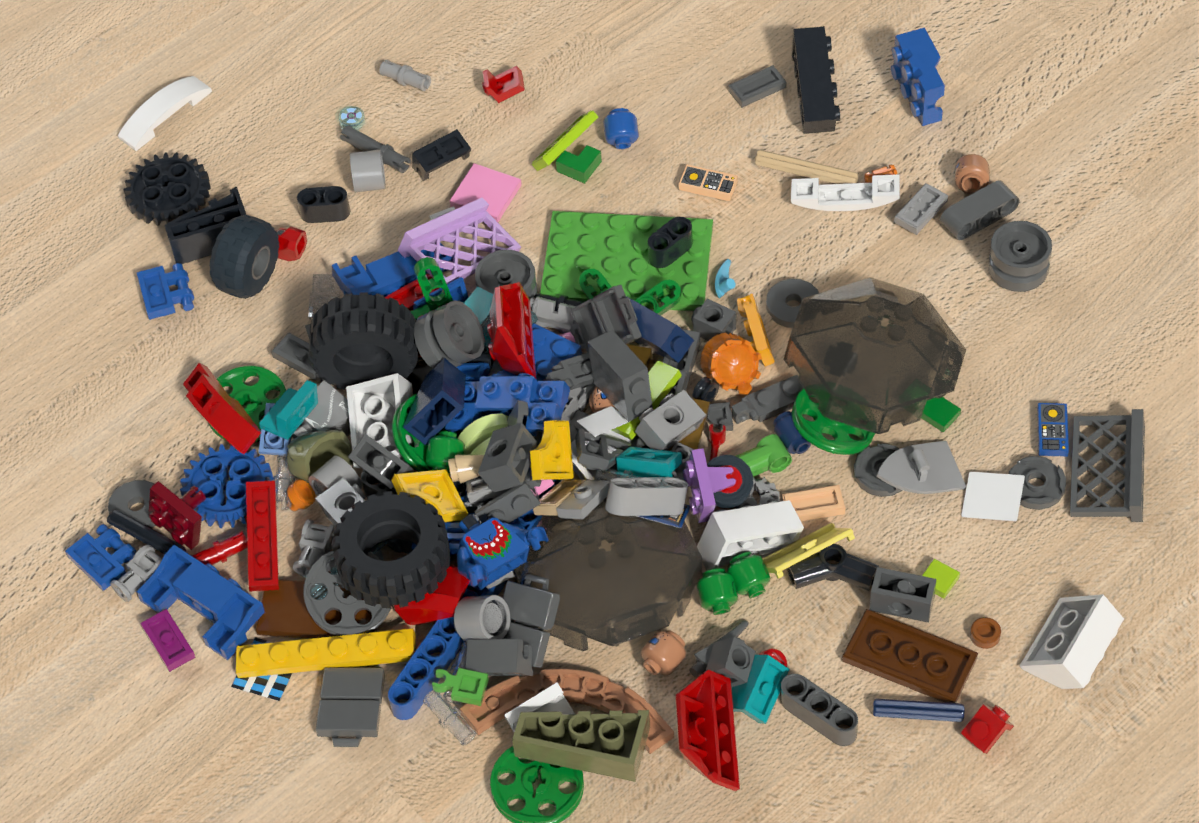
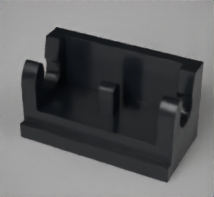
(440, 153)

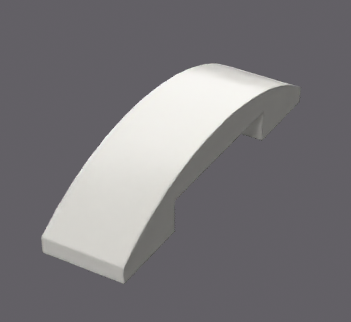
(159, 107)
(845, 197)

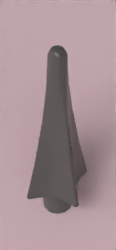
(702, 657)

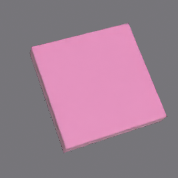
(492, 186)

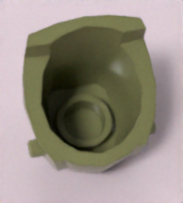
(314, 449)

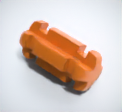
(880, 171)

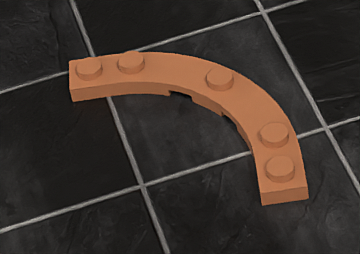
(577, 687)

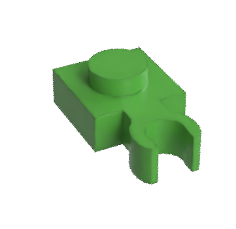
(465, 687)

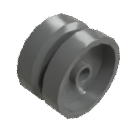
(1020, 256)
(506, 268)
(450, 334)

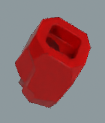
(291, 243)

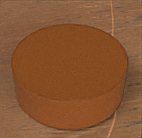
(985, 633)

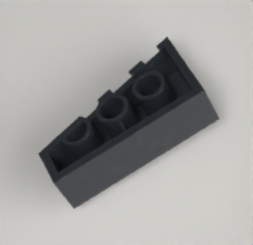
(814, 81)

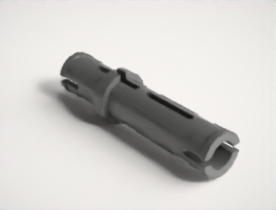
(367, 143)

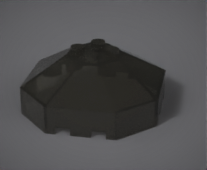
(872, 371)
(615, 591)

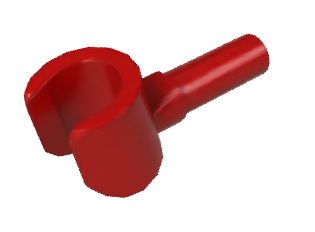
(716, 440)

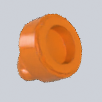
(300, 495)

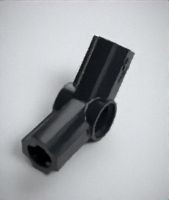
(848, 569)

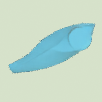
(722, 281)

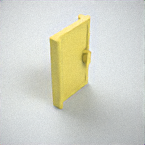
(805, 547)

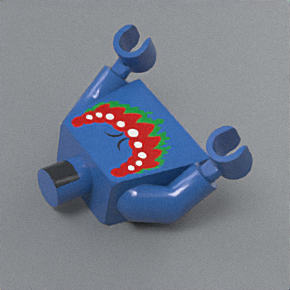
(494, 549)

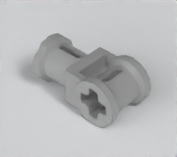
(314, 543)
(139, 571)

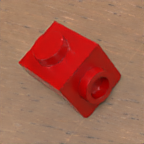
(503, 85)
(987, 727)

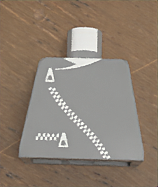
(329, 413)

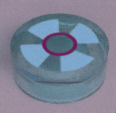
(352, 116)

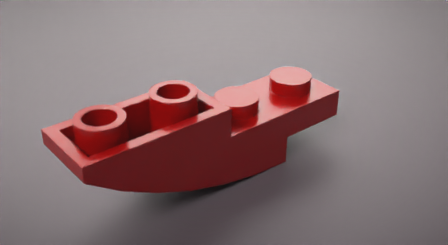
(220, 409)

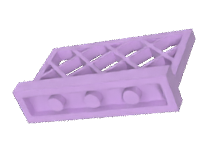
(447, 229)

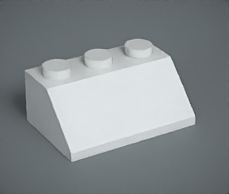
(373, 407)
(1073, 641)

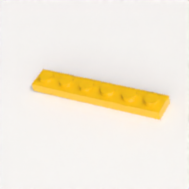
(325, 652)

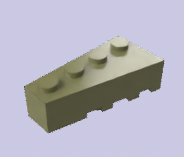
(585, 741)

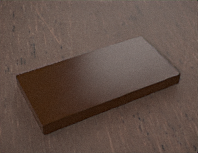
(288, 615)
(910, 657)

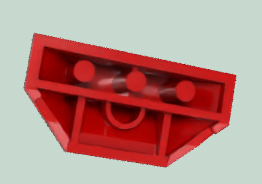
(512, 330)
(708, 729)

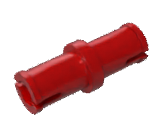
(222, 550)

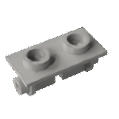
(544, 309)

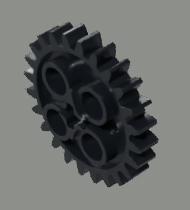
(166, 188)

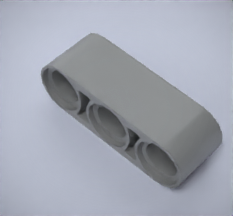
(646, 496)

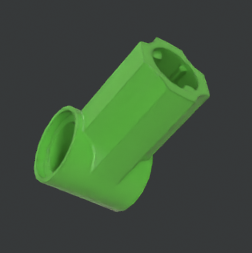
(767, 455)

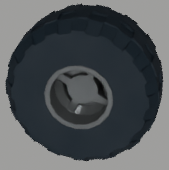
(244, 256)

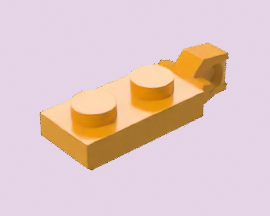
(754, 326)

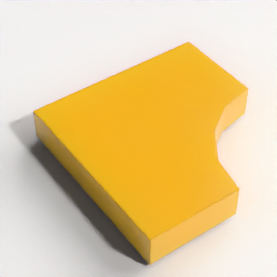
(553, 455)
(436, 489)

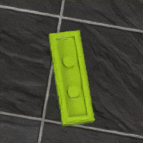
(564, 140)
(661, 380)

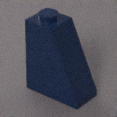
(660, 334)
(437, 401)

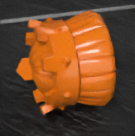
(731, 362)

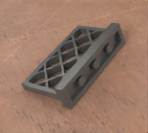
(1133, 471)

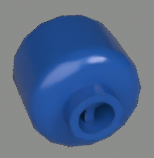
(621, 128)

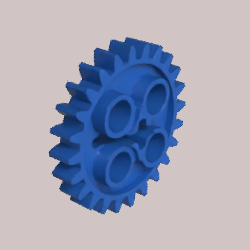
(214, 484)

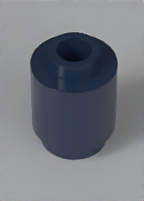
(789, 434)

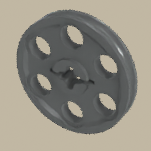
(335, 601)

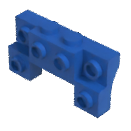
(380, 276)
(500, 394)
(207, 593)

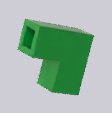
(581, 166)

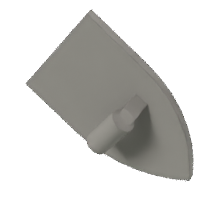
(922, 469)

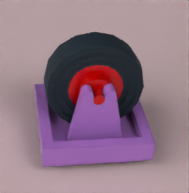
(720, 483)

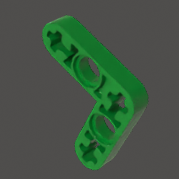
(427, 286)
(657, 290)

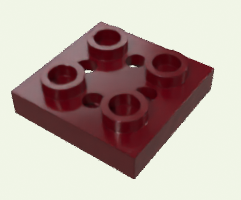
(177, 514)

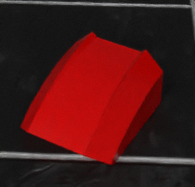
(440, 603)

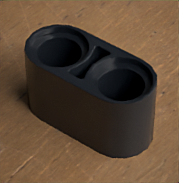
(323, 204)
(670, 242)

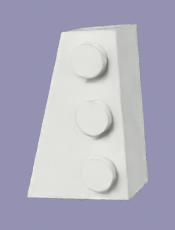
(748, 529)

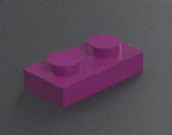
(168, 640)

